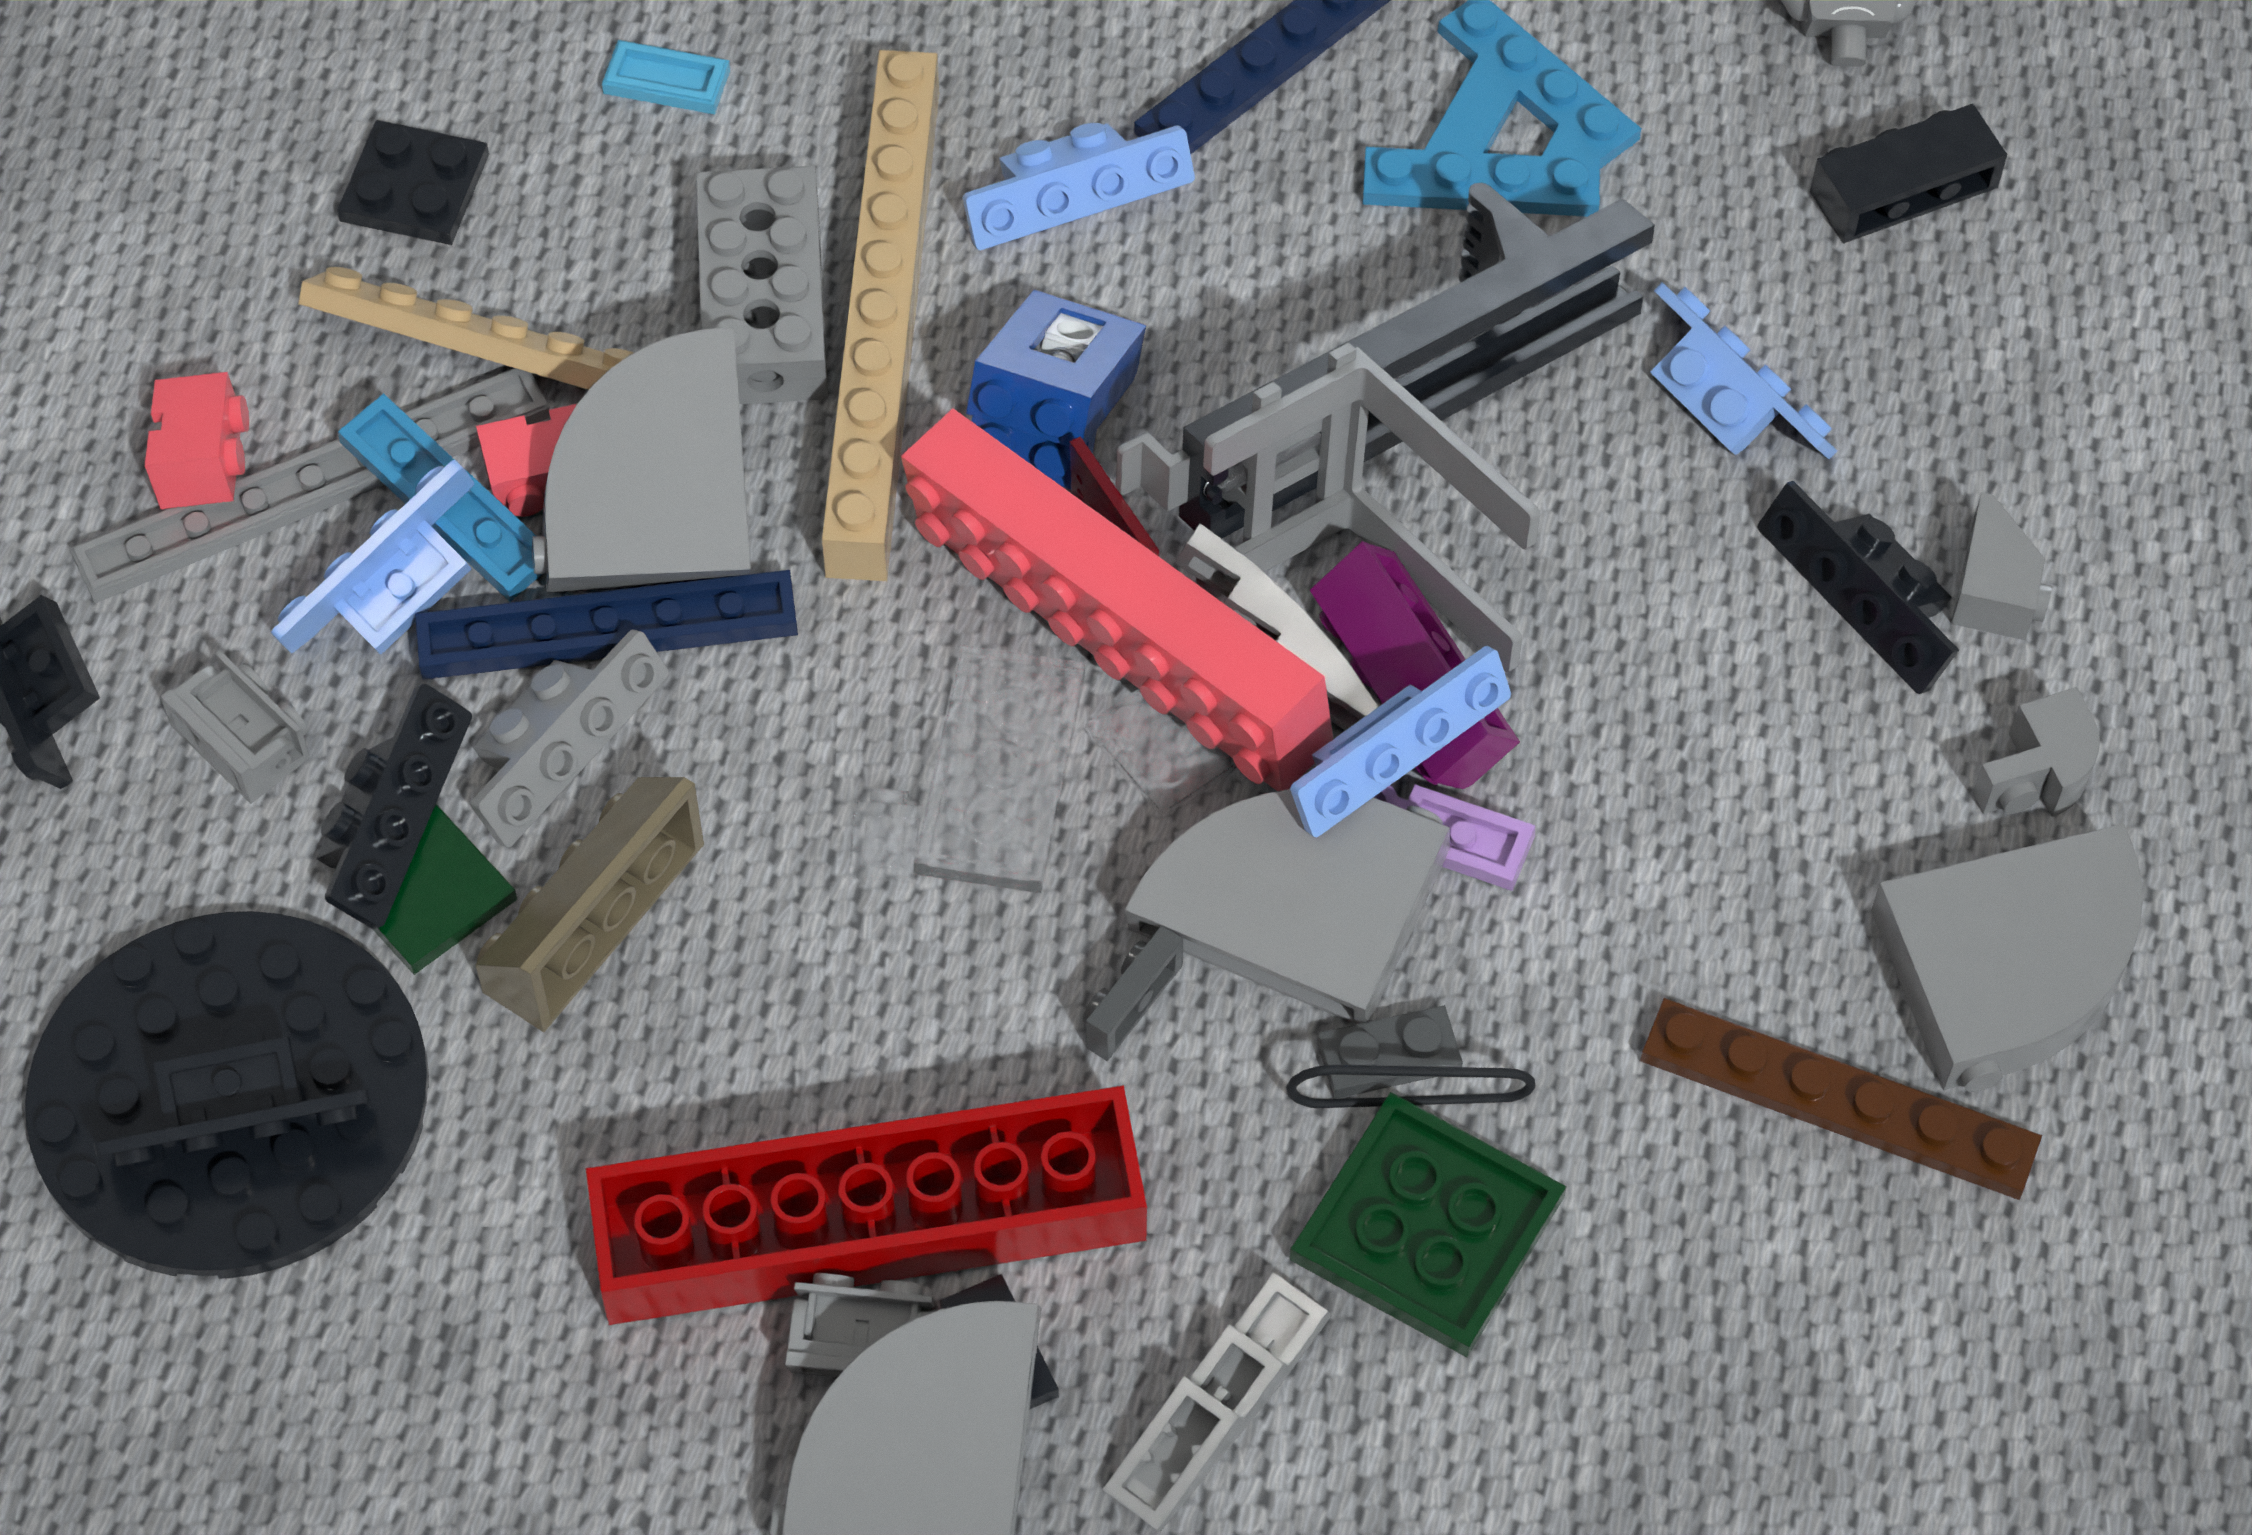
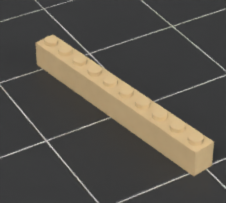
(881, 318)

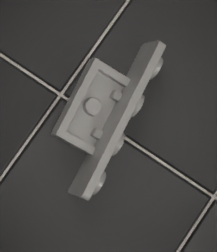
(558, 731)

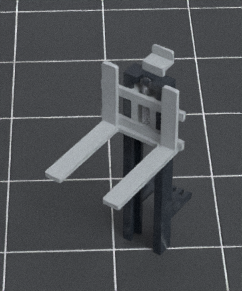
(1347, 408)

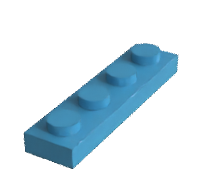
(474, 526)

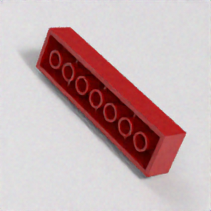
(866, 1204)

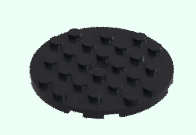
(206, 990)

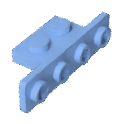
(1075, 179)
(1722, 388)
(391, 575)
(1397, 740)

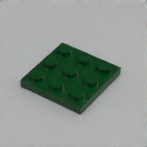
(1428, 1224)

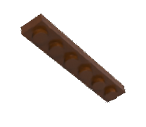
(1841, 1098)

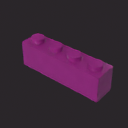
(1401, 642)

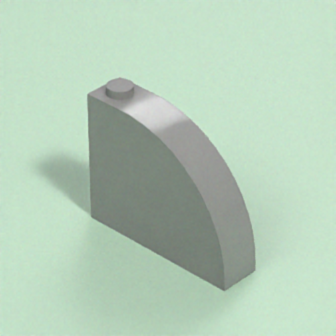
(650, 473)
(1297, 908)
(2012, 950)
(921, 1431)

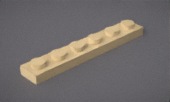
(455, 327)

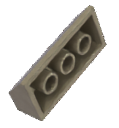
(592, 899)

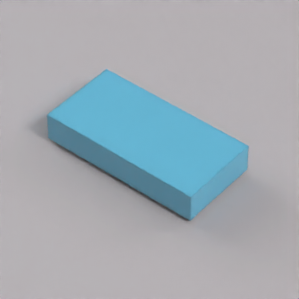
(666, 77)

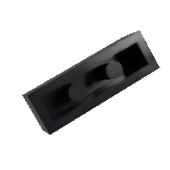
(1907, 172)

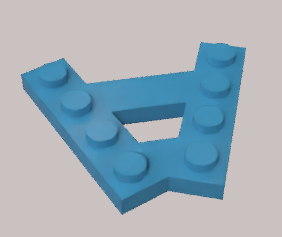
(1505, 70)

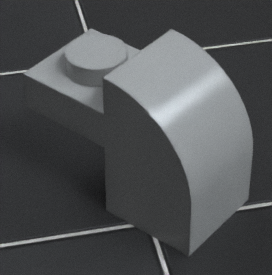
(2054, 757)

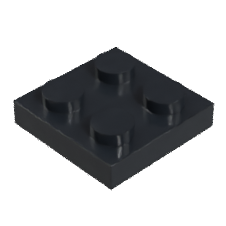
(413, 182)

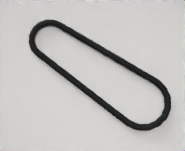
(1410, 1071)

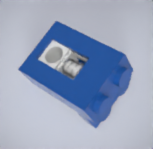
(1053, 379)

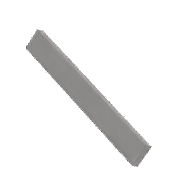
(289, 491)

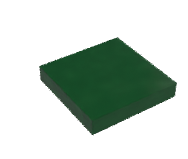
(443, 895)

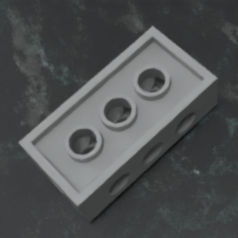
(774, 218)

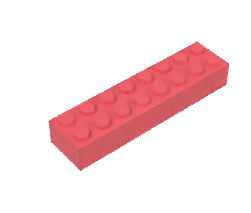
(1118, 602)

